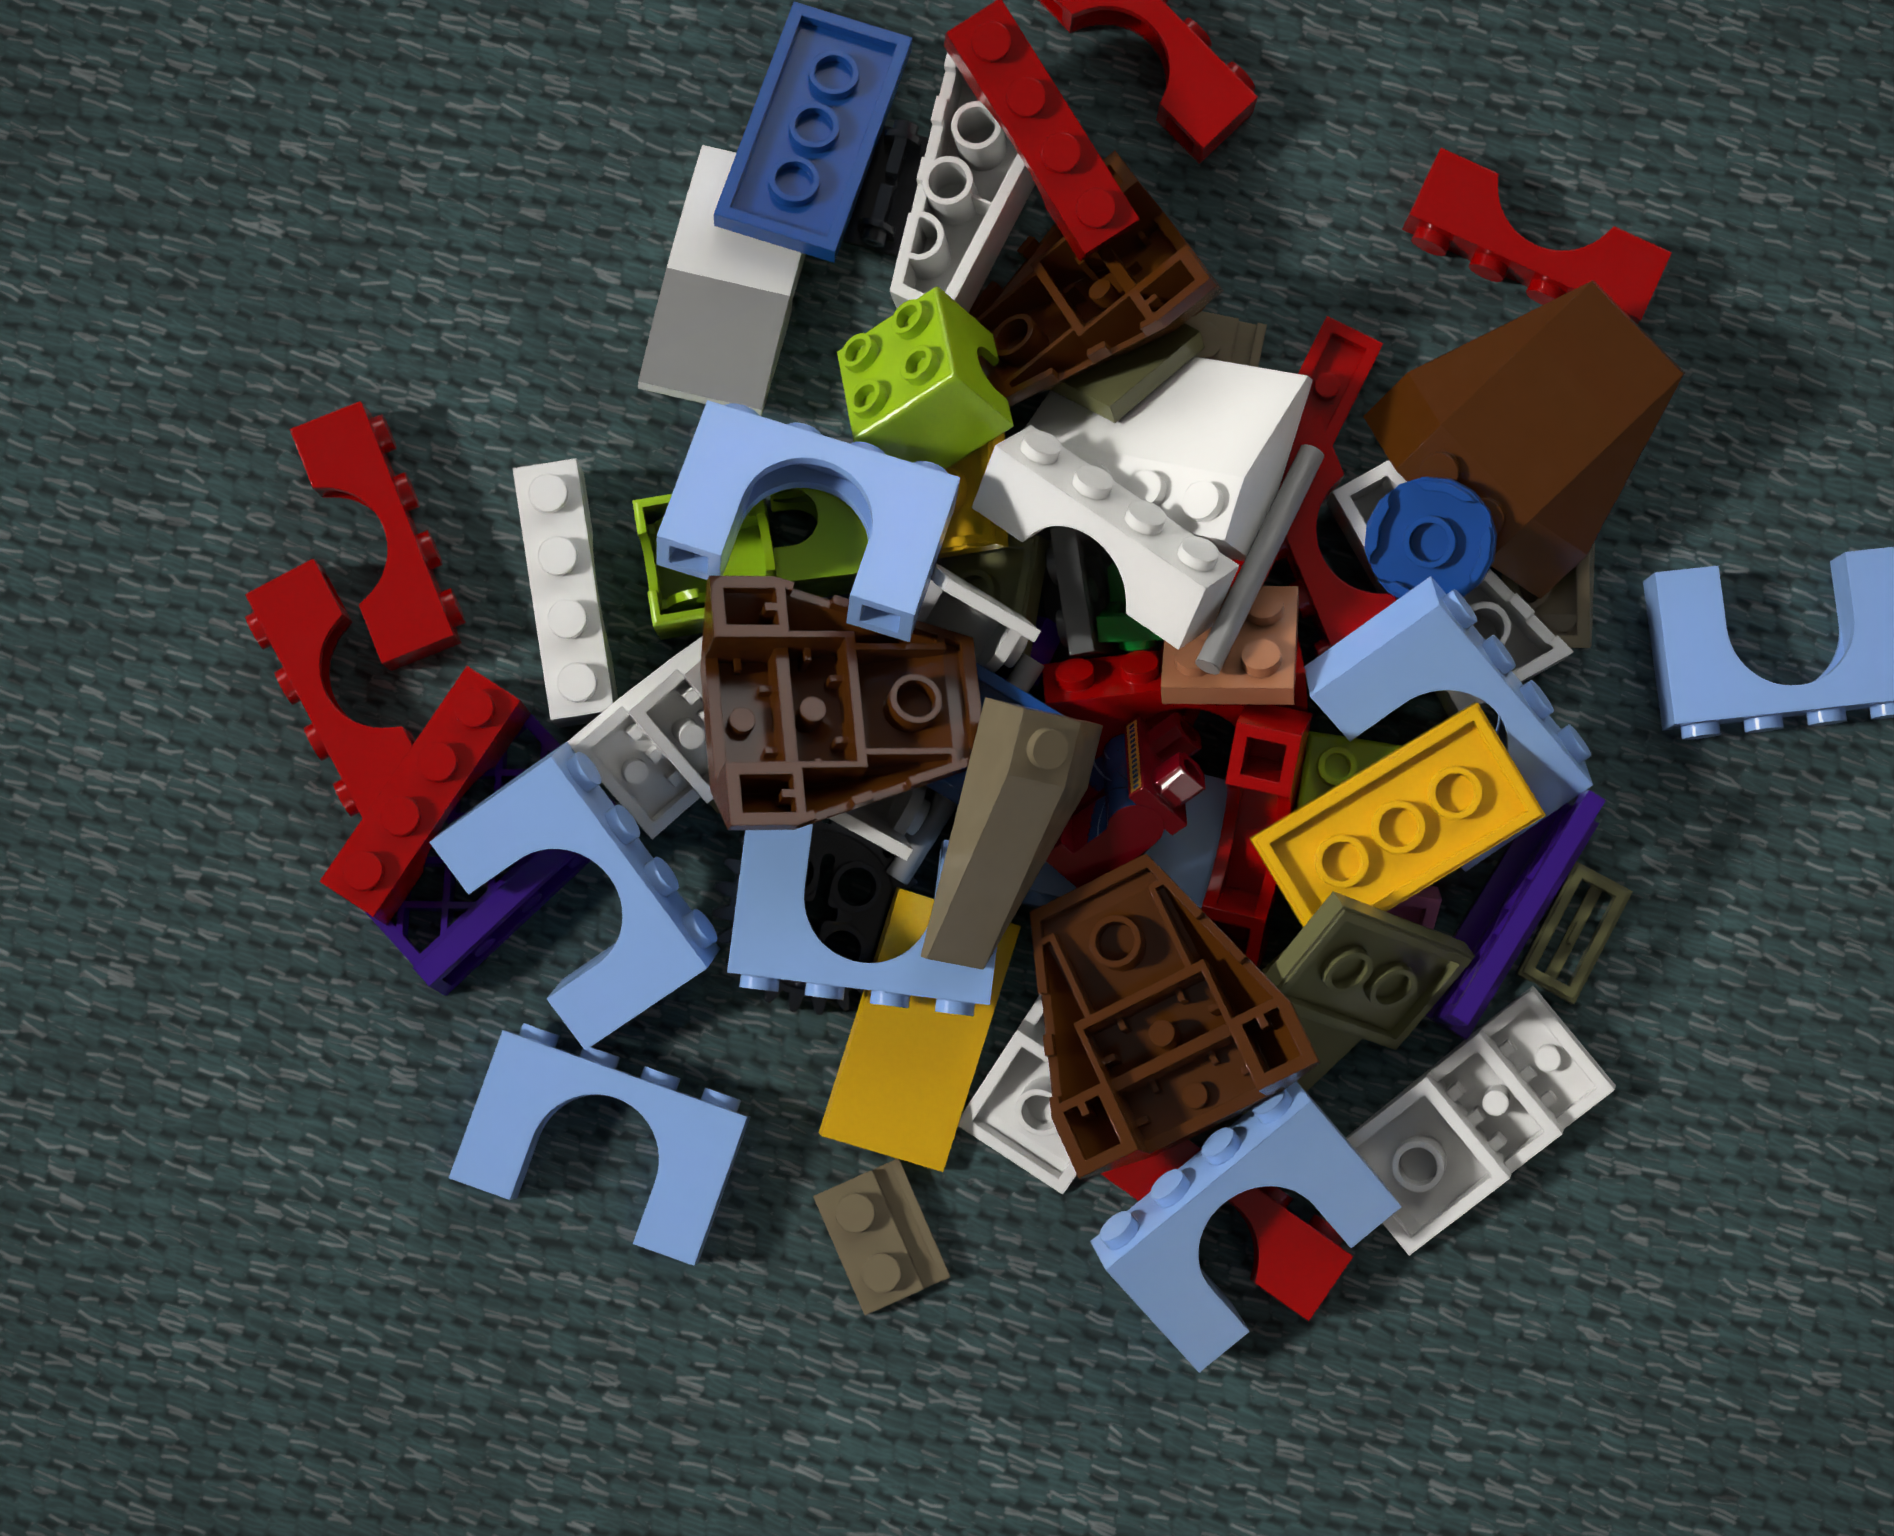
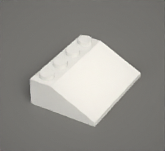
(1197, 446)

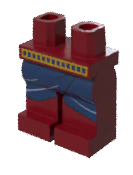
(1131, 798)

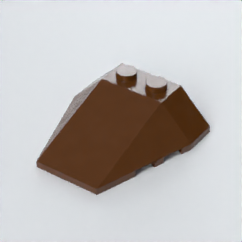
(1077, 315)
(1536, 424)
(821, 711)
(1153, 1019)

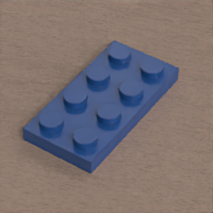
(813, 132)

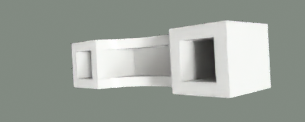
(1167, 573)
(565, 591)

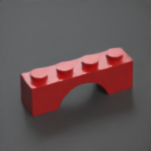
(1202, 93)
(1042, 129)
(1463, 215)
(1330, 602)
(406, 608)
(303, 624)
(1129, 685)
(449, 755)
(1260, 791)
(1290, 1258)

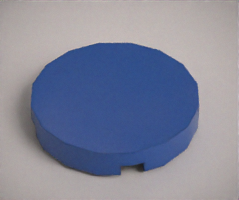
(1430, 531)

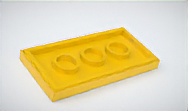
(1401, 819)
(909, 1066)

